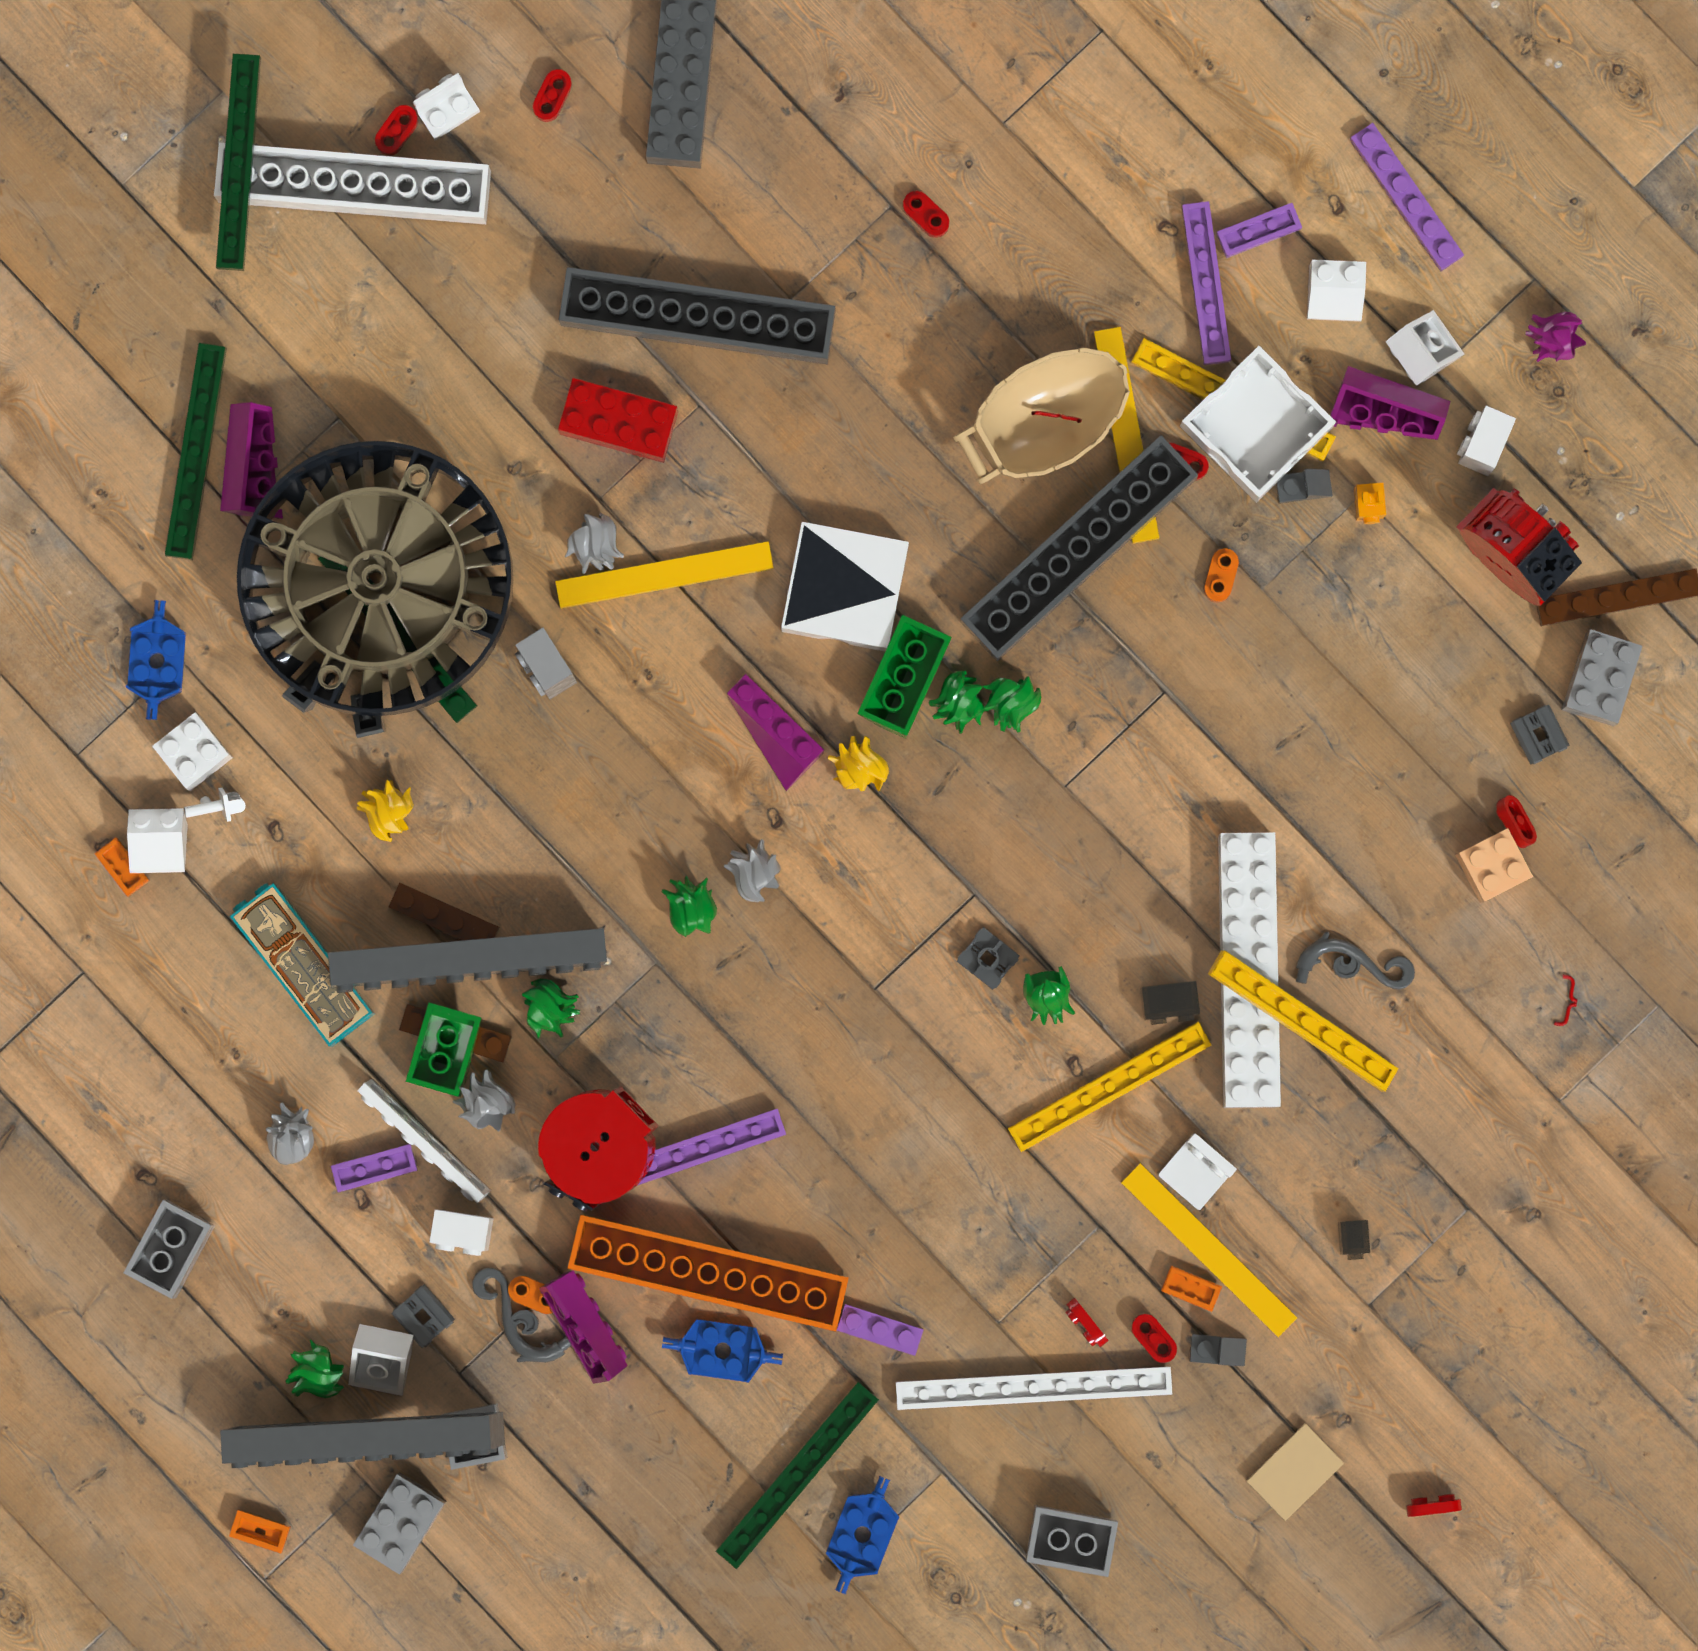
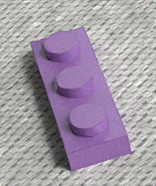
(1259, 230)
(374, 1168)
(880, 1329)

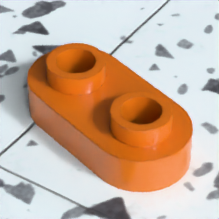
(1221, 574)
(533, 1296)

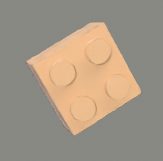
(1494, 865)

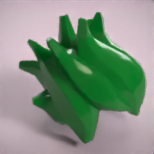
(958, 701)
(1012, 701)
(690, 907)
(1048, 993)
(549, 1007)
(315, 1373)

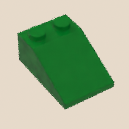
(444, 1050)

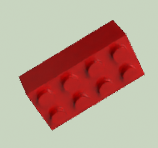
(618, 420)

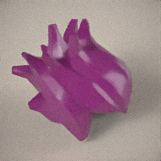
(1556, 336)

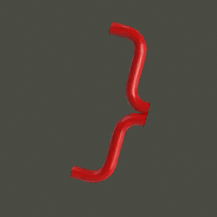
(1079, 420)
(1570, 1005)

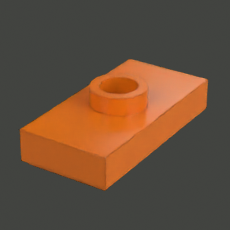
(116, 861)
(1191, 1288)

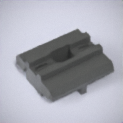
(1533, 749)
(988, 942)
(407, 1316)

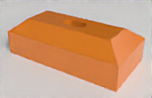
(245, 1530)

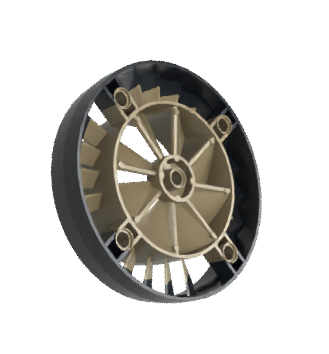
(372, 517)

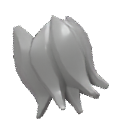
(594, 542)
(753, 871)
(485, 1102)
(290, 1136)

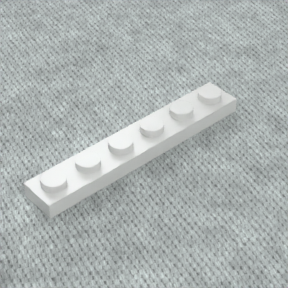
(416, 1134)

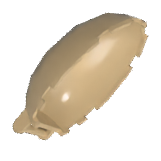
(1069, 383)

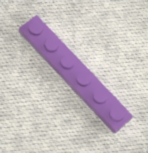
(1406, 197)
(1206, 283)
(715, 1144)

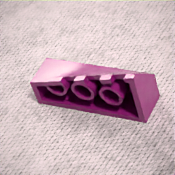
(1387, 406)
(248, 459)
(778, 736)
(584, 1327)

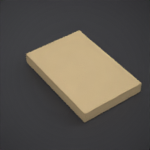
(1295, 1472)

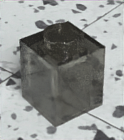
(1354, 1239)

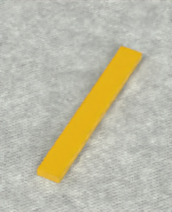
(1196, 380)
(1126, 428)
(664, 575)
(1303, 1021)
(1109, 1086)
(1209, 1250)

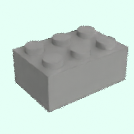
(548, 667)
(1602, 677)
(169, 1249)
(399, 1523)
(1071, 1541)

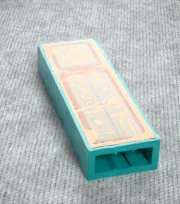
(299, 963)

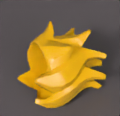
(859, 766)
(386, 810)

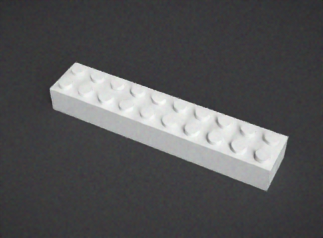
(366, 184)
(1249, 935)

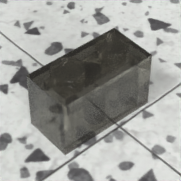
(1170, 1001)

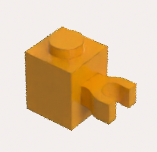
(1370, 502)

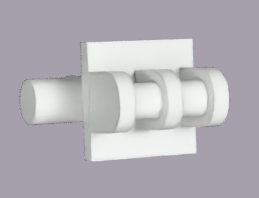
(228, 804)

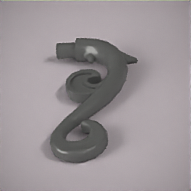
(1357, 958)
(528, 1353)

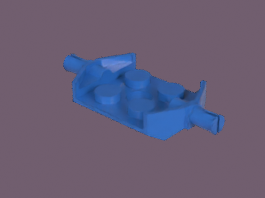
(153, 638)
(699, 1350)
(857, 1557)

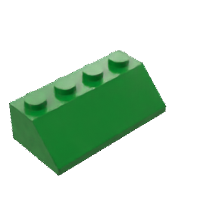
(904, 676)

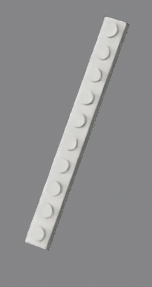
(1033, 1388)

